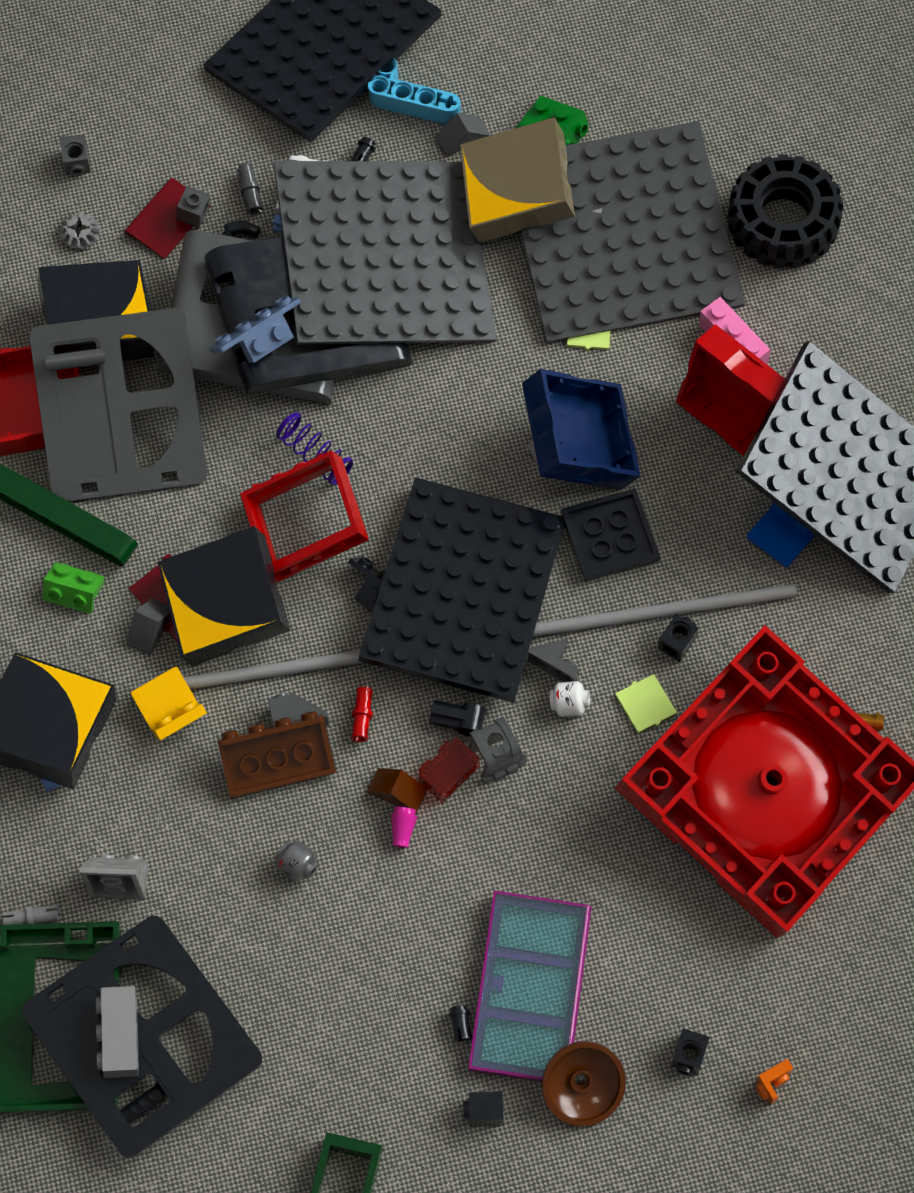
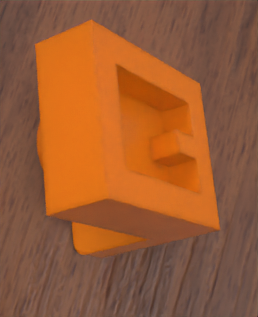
(776, 1075)

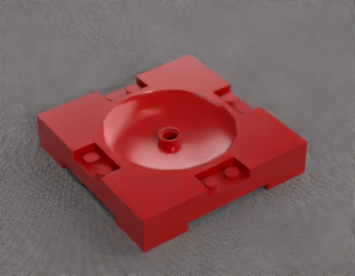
(763, 841)

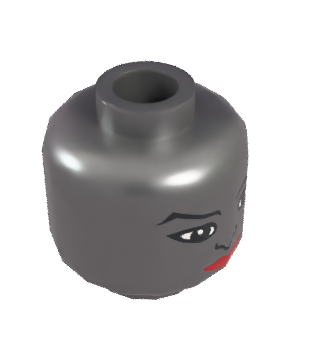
(296, 861)

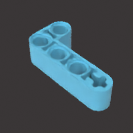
(441, 104)

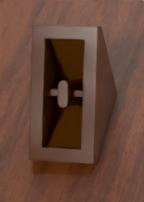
(397, 788)

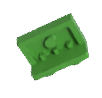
(72, 587)

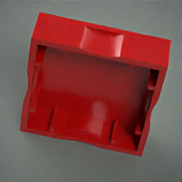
(728, 388)
(19, 403)

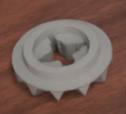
(86, 237)

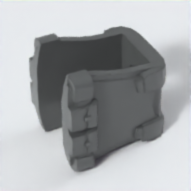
(498, 760)

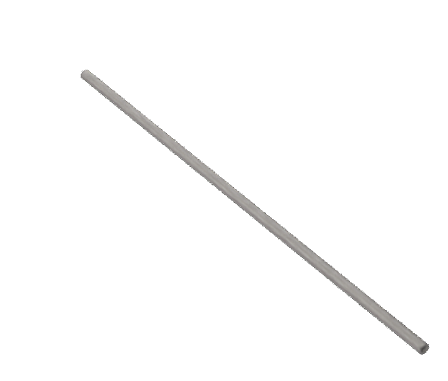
(541, 629)

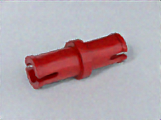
(362, 714)

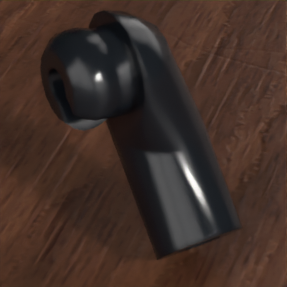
(241, 226)

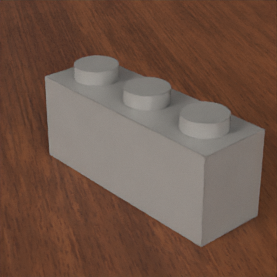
(118, 1032)

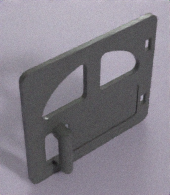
(89, 416)

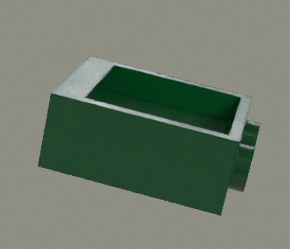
(351, 1147)

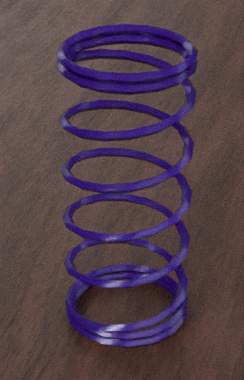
(286, 434)

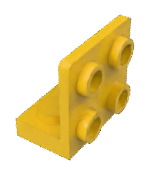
(167, 703)

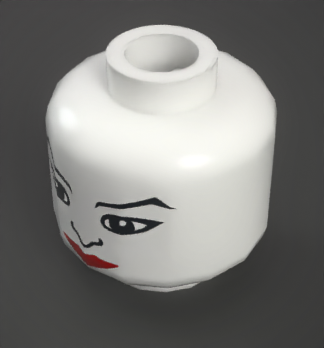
(569, 699)

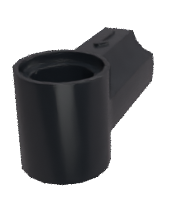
(457, 717)

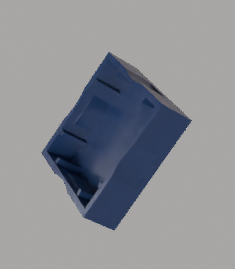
(580, 430)

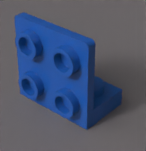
(780, 536)

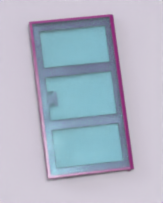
(528, 984)

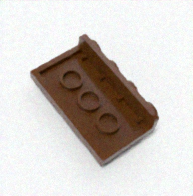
(276, 754)

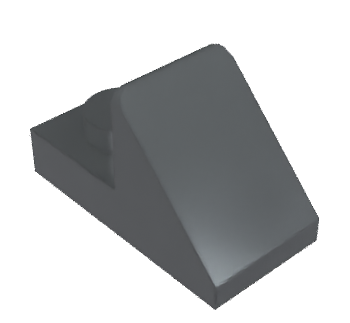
(549, 659)

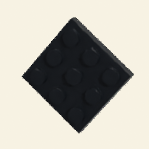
(610, 535)

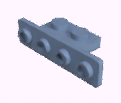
(261, 334)

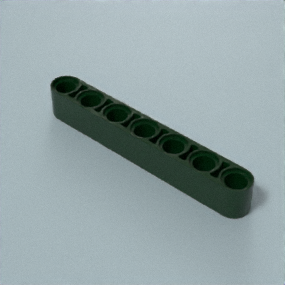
(65, 517)

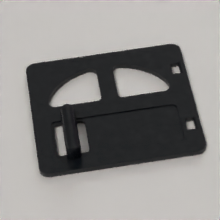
(70, 1038)

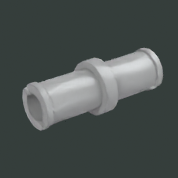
(32, 915)

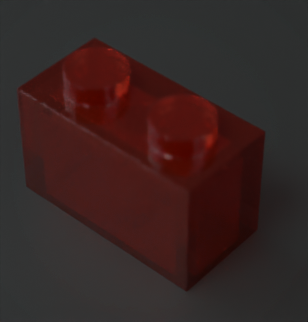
(448, 769)

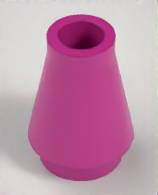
(403, 823)

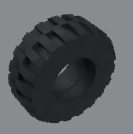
(790, 180)

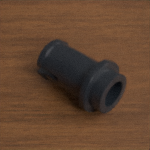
(365, 148)
(460, 1023)

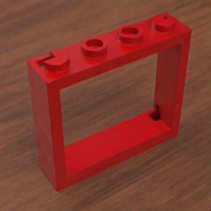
(324, 548)

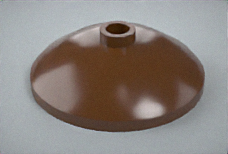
(595, 1095)

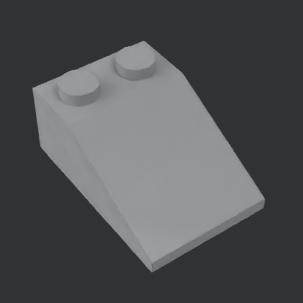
(115, 876)

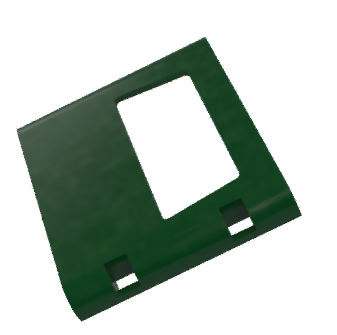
(18, 955)

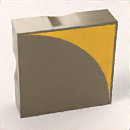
(516, 180)

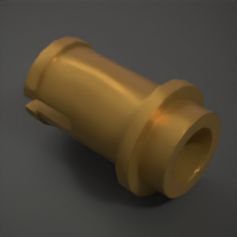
(876, 720)

